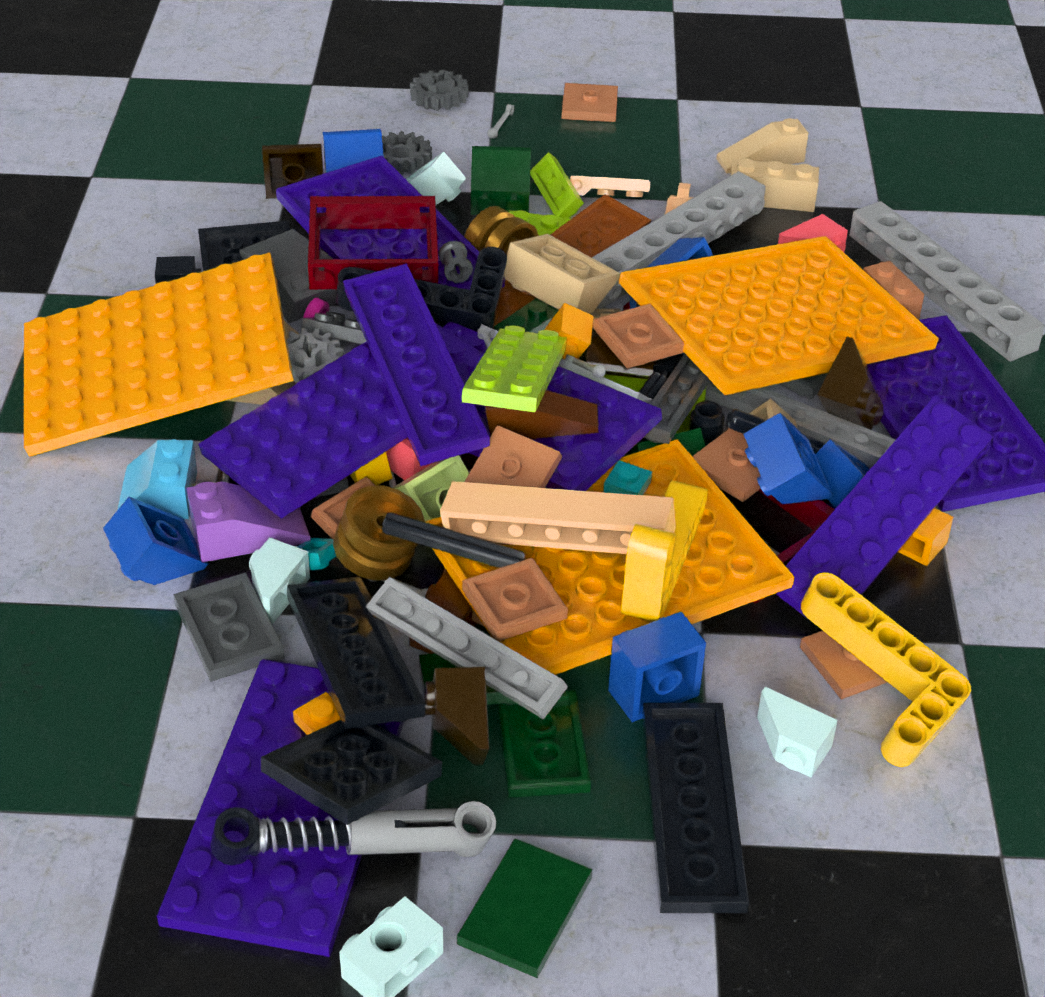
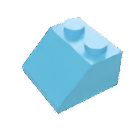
(162, 476)

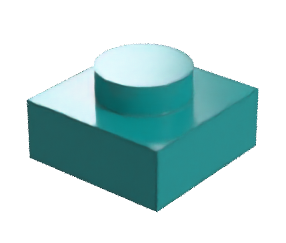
(627, 479)
(319, 552)

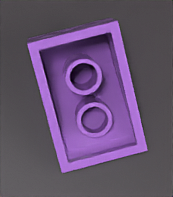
(235, 523)

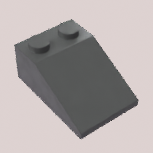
(291, 268)

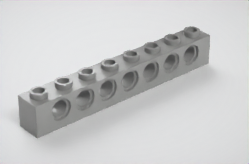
(705, 216)
(948, 281)

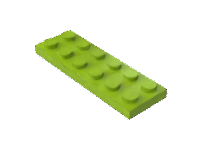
(515, 369)

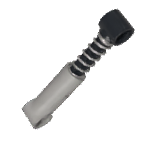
(373, 834)

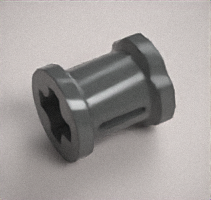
(460, 260)

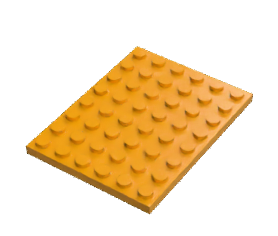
(776, 312)
(153, 354)
(721, 572)

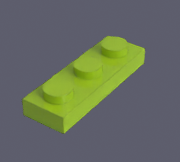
(556, 187)

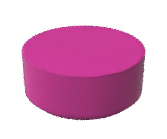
(316, 305)

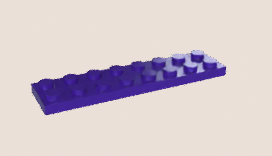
(415, 365)
(889, 501)

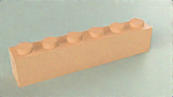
(553, 516)

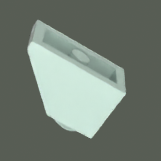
(438, 179)
(273, 569)
(795, 732)

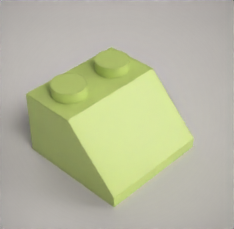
(432, 484)

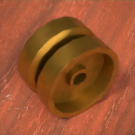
(498, 229)
(360, 537)

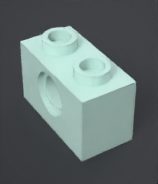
(385, 973)

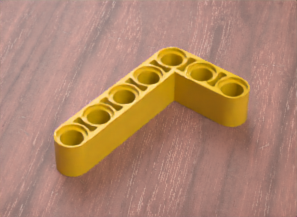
(658, 556)
(897, 657)

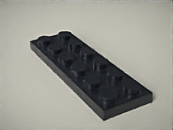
(355, 653)
(693, 809)

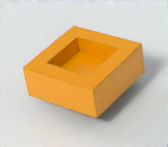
(316, 714)

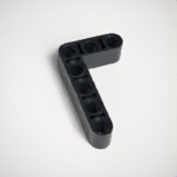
(450, 303)

